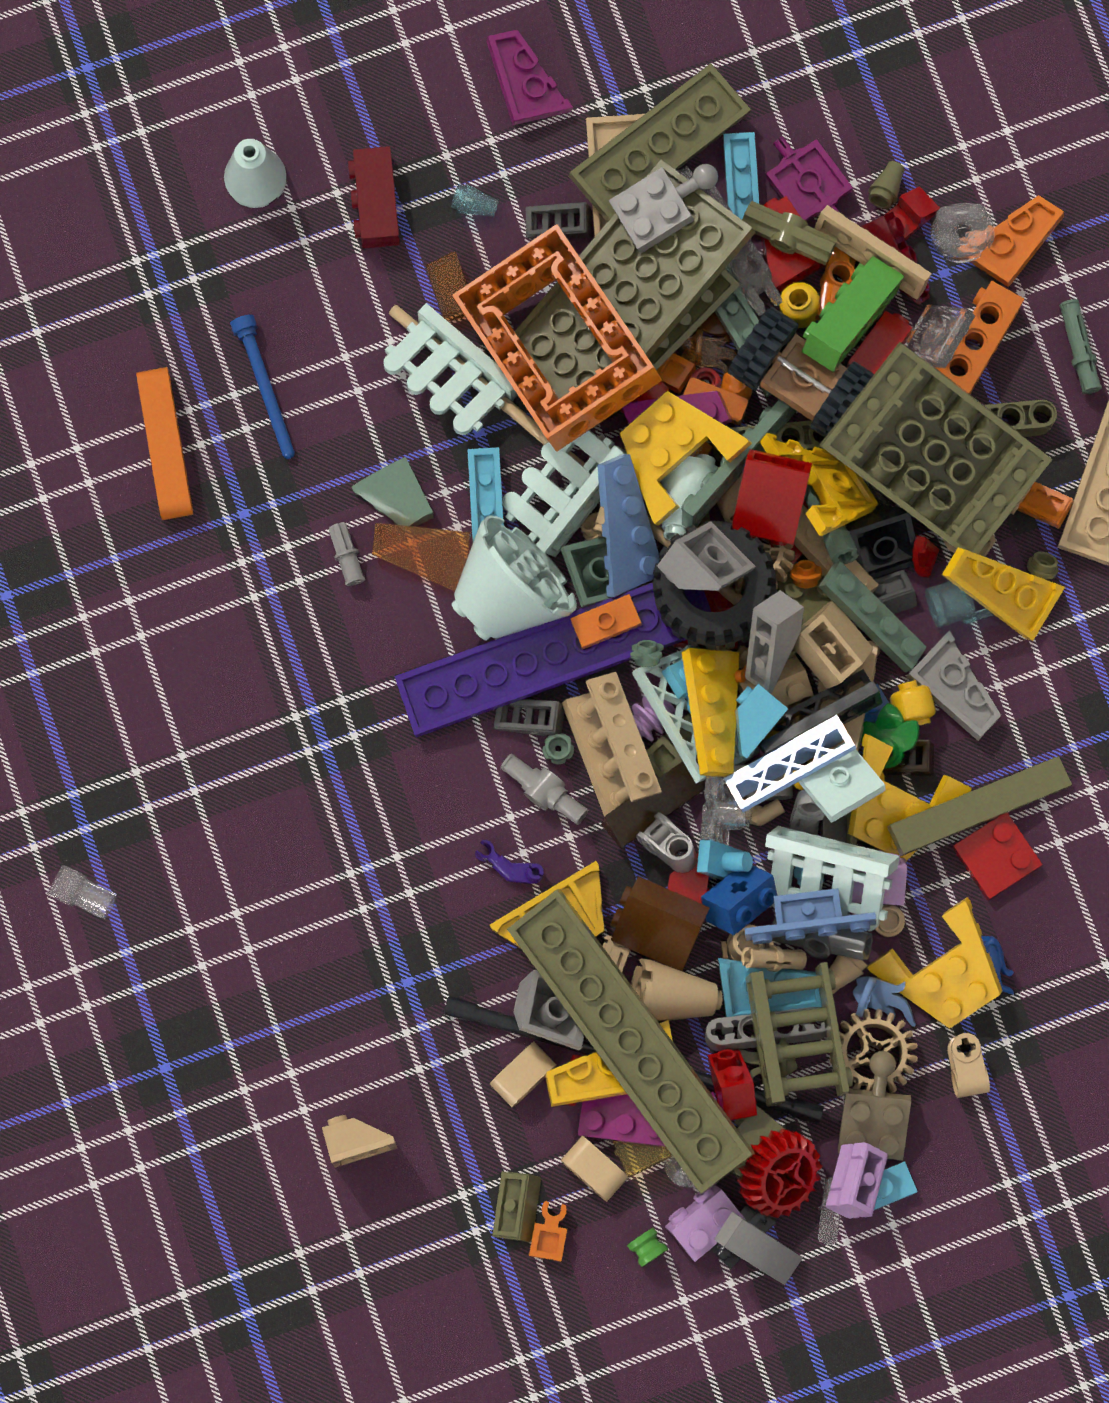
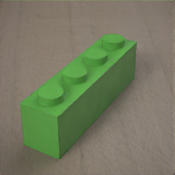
(852, 313)

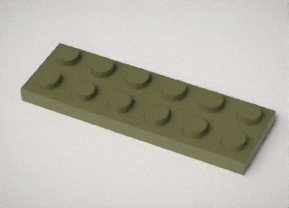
(668, 132)

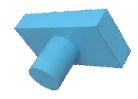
(720, 860)
(895, 1185)

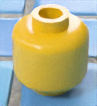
(800, 303)
(914, 702)

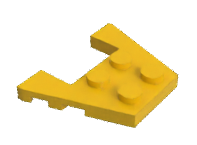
(664, 439)
(839, 488)
(872, 818)
(954, 982)

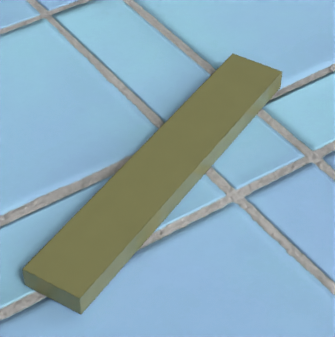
(979, 806)

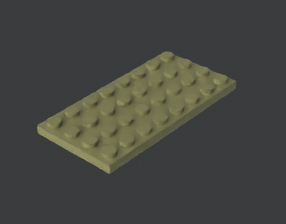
(646, 288)

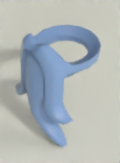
(881, 995)

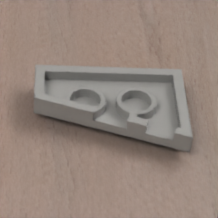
(956, 687)

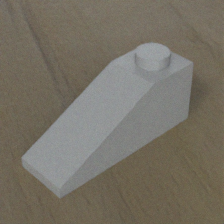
(772, 637)

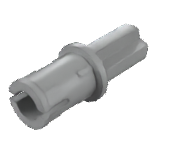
(346, 554)

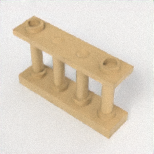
(610, 743)

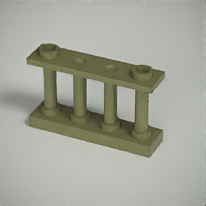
(772, 1054)

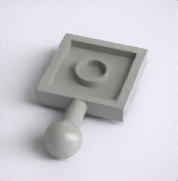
(656, 208)

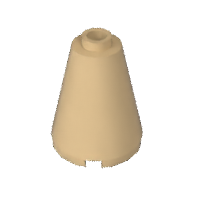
(673, 993)

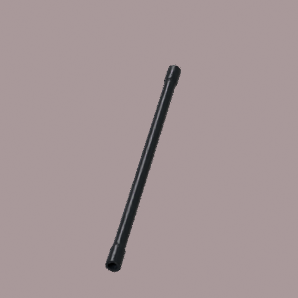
(472, 1012)

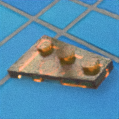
(424, 551)

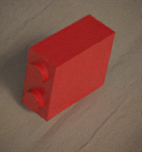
(771, 497)

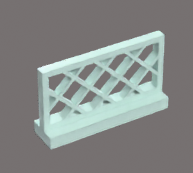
(671, 722)

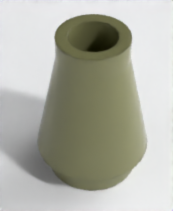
(886, 187)

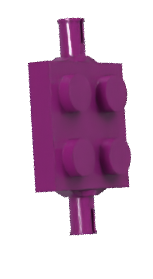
(808, 178)

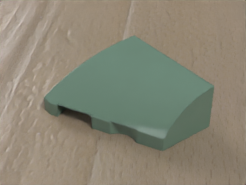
(396, 494)

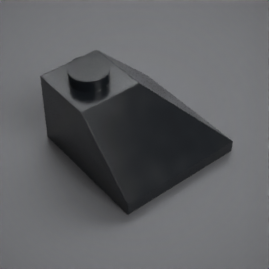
(883, 540)

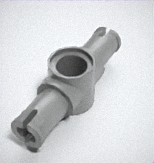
(544, 789)

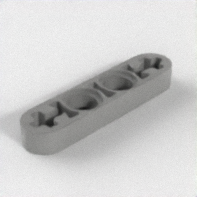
(727, 1024)

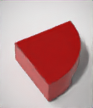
(924, 556)

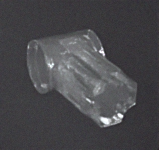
(75, 889)

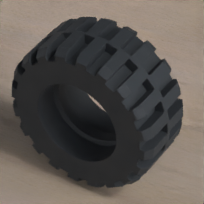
(724, 626)

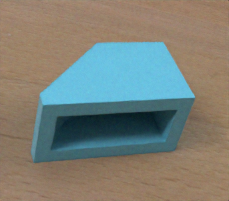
(755, 717)

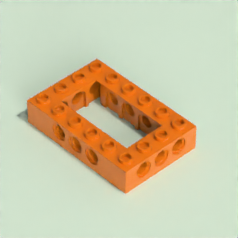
(517, 279)

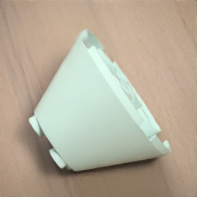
(509, 583)

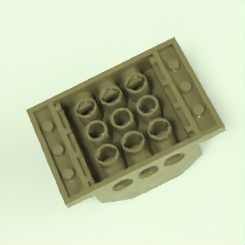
(935, 450)

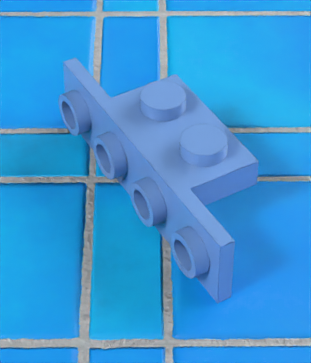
(809, 913)

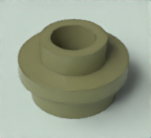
(1043, 565)

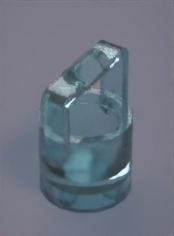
(951, 604)

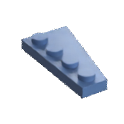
(626, 527)

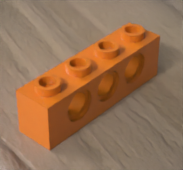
(1004, 307)

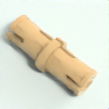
(773, 958)

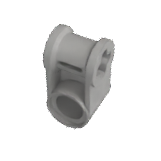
(664, 840)

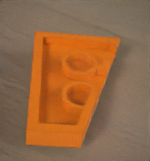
(1019, 239)

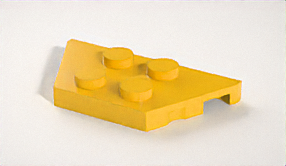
(582, 892)

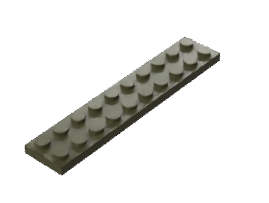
(630, 1041)

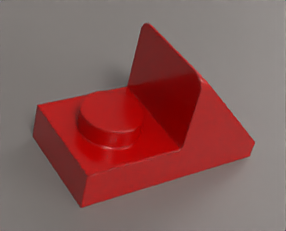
(914, 210)

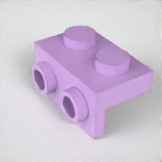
(701, 1221)

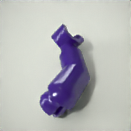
(512, 872)

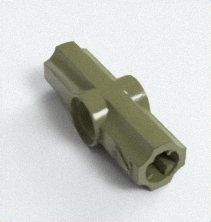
(789, 233)

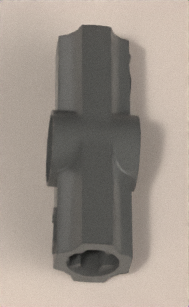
(843, 943)

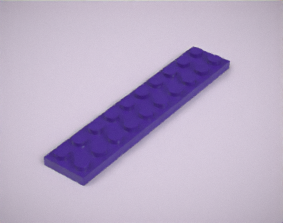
(525, 665)

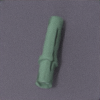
(1082, 354)

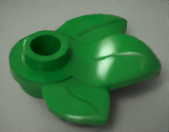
(893, 731)

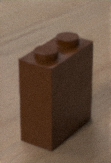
(658, 923)

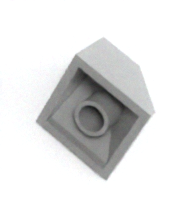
(704, 560)
(542, 1013)

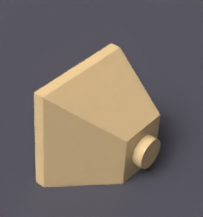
(354, 1140)

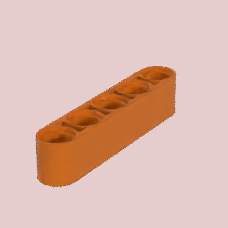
(164, 443)

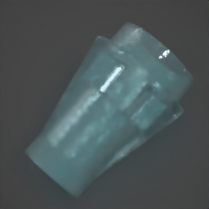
(473, 201)

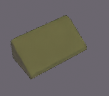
(516, 1206)

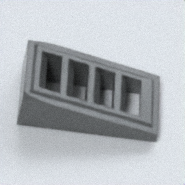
(559, 210)
(542, 729)

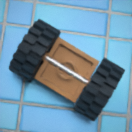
(776, 363)

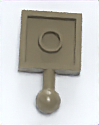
(877, 1115)

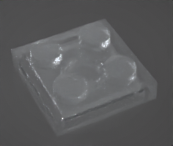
(939, 333)

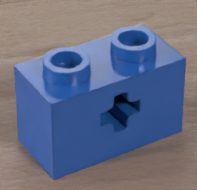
(739, 899)

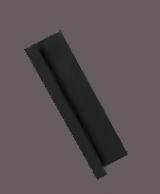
(845, 707)

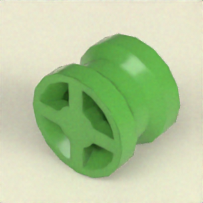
(647, 1247)

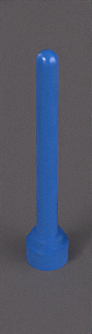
(245, 329)

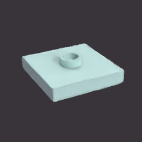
(843, 785)

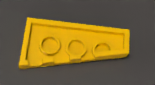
(1007, 592)
(712, 707)
(585, 1079)

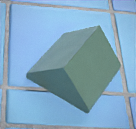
(588, 570)

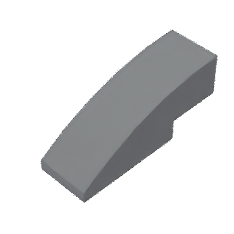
(758, 1248)

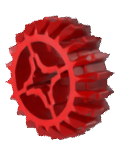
(780, 1173)

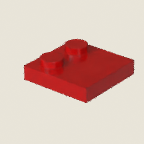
(997, 856)

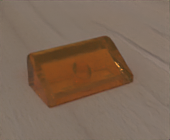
(446, 280)

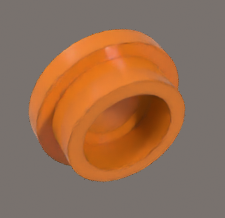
(806, 574)

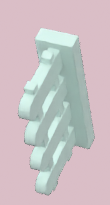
(453, 345)
(571, 510)
(847, 860)

